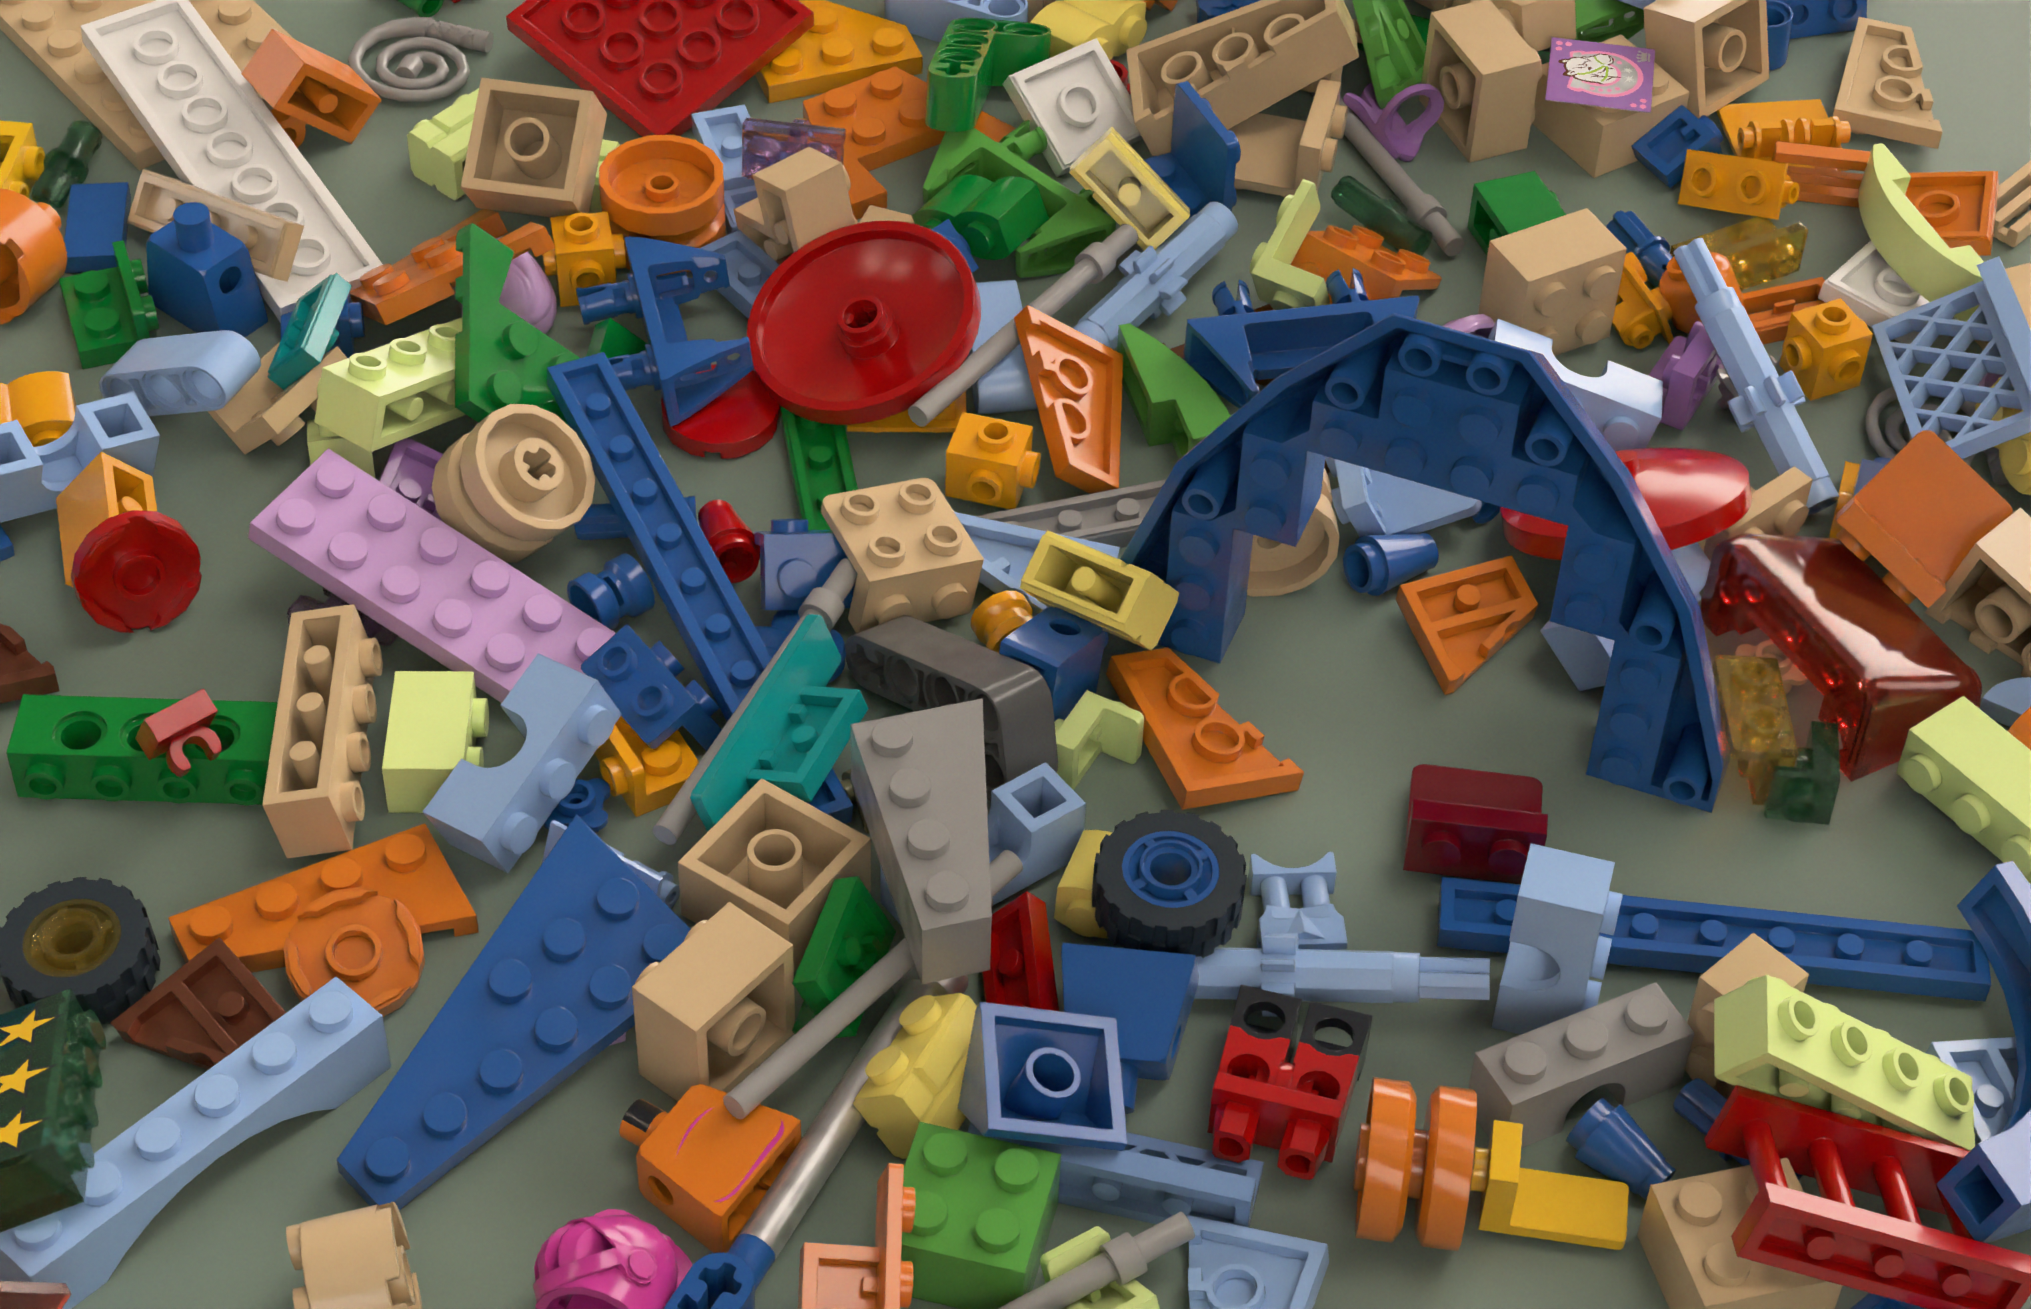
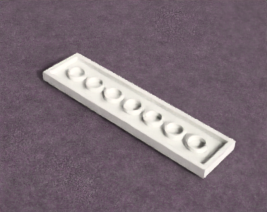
(224, 137)

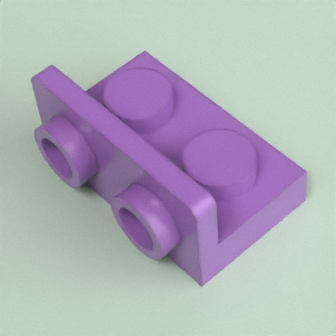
(1687, 375)

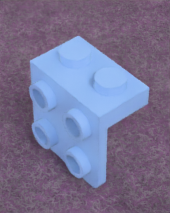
(1393, 505)

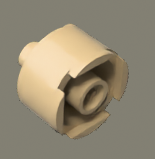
(354, 1261)

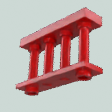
(1846, 1243)

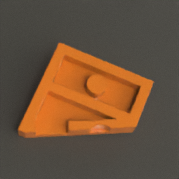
(1466, 616)

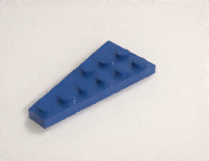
(521, 1019)

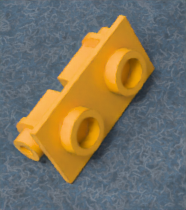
(1736, 184)
(1641, 311)

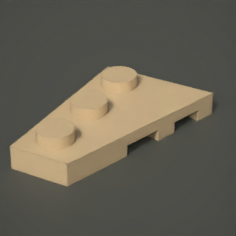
(1885, 88)

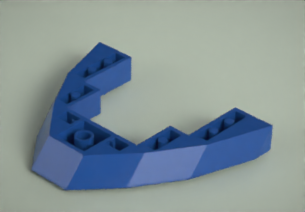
(1479, 426)

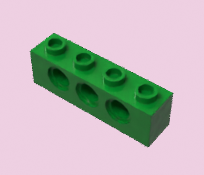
(91, 752)

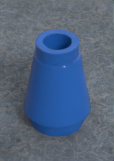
(1386, 561)
(1619, 1148)

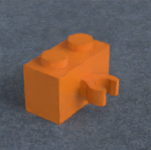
(309, 89)

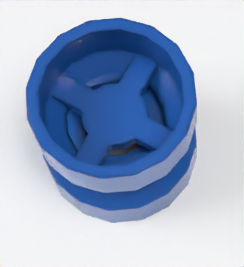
(614, 592)

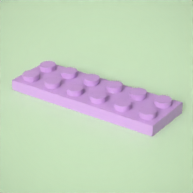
(421, 577)

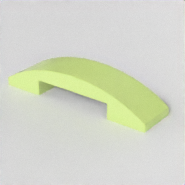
(1907, 238)

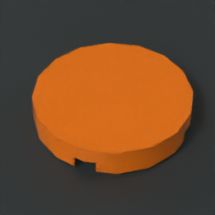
(362, 942)

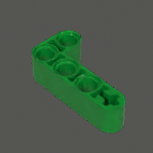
(972, 60)

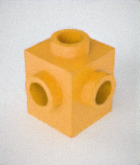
(582, 248)
(1826, 348)
(990, 461)

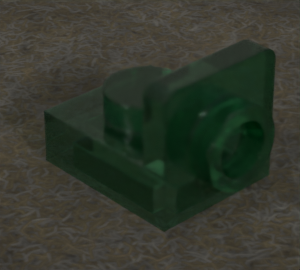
(1811, 786)

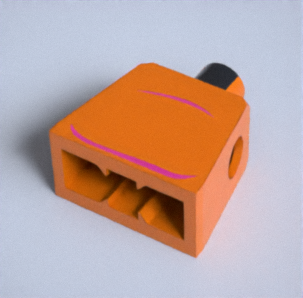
(706, 1163)

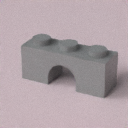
(1627, 1043)

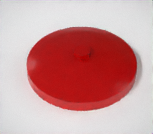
(863, 322)
(1685, 488)

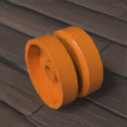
(664, 191)
(1419, 1164)

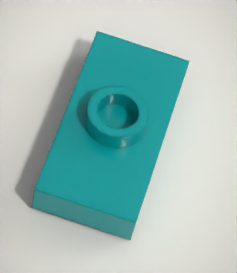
(309, 331)

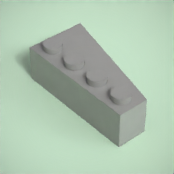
(928, 820)

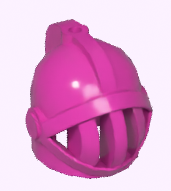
(608, 1264)

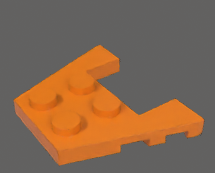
(882, 126)
(433, 266)

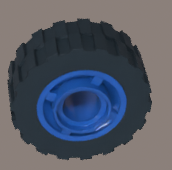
(1169, 884)

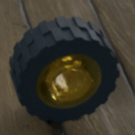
(80, 939)

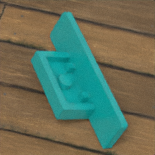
(788, 729)

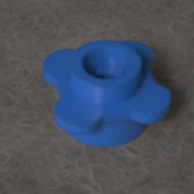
(586, 801)

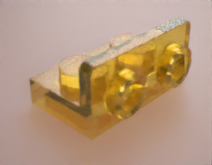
(1757, 249)
(1755, 718)

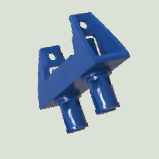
(1266, 344)
(669, 357)

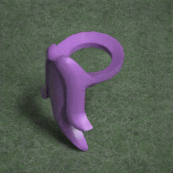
(1386, 124)

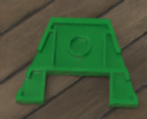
(498, 352)

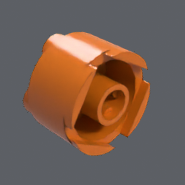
(30, 253)

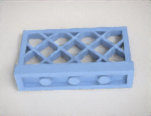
(1996, 320)

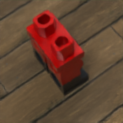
(1281, 1103)

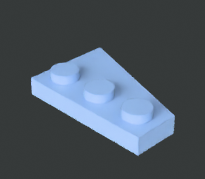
(1252, 1268)

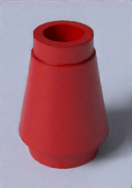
(729, 539)

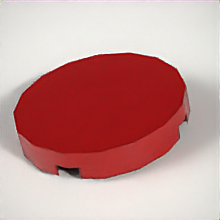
(730, 424)
(136, 571)

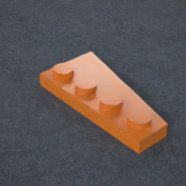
(259, 917)

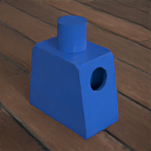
(203, 275)
(1063, 651)
(1147, 996)

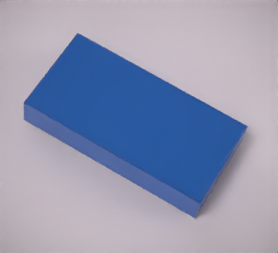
(94, 221)

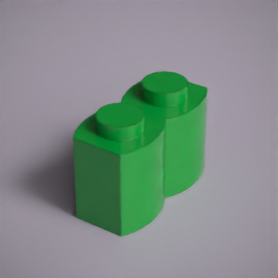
(987, 213)

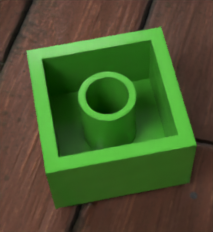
(977, 1216)

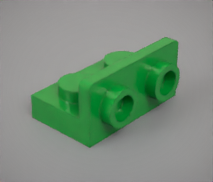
(108, 309)
(843, 946)

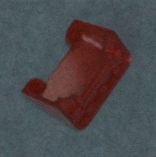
(1844, 633)

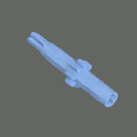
(1158, 275)
(1763, 395)
(1339, 974)

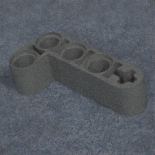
(935, 669)

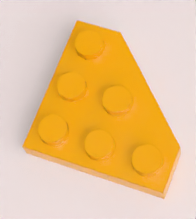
(838, 51)

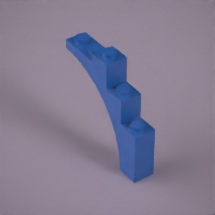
(1994, 1179)

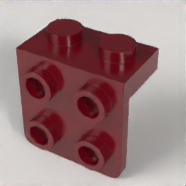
(1472, 823)

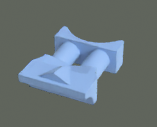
(1318, 921)

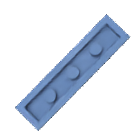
(1154, 1180)

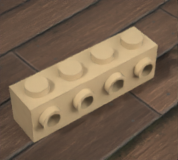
(322, 732)

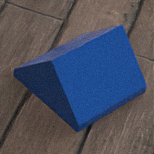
(1044, 1077)

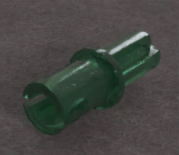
(67, 164)
(1381, 216)

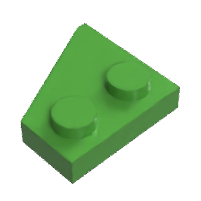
(1390, 45)

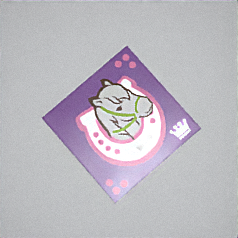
(1600, 75)

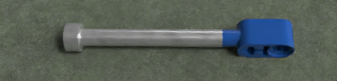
(732, 1277)

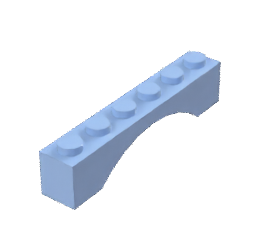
(294, 1066)

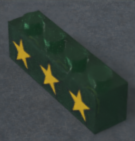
(47, 1106)

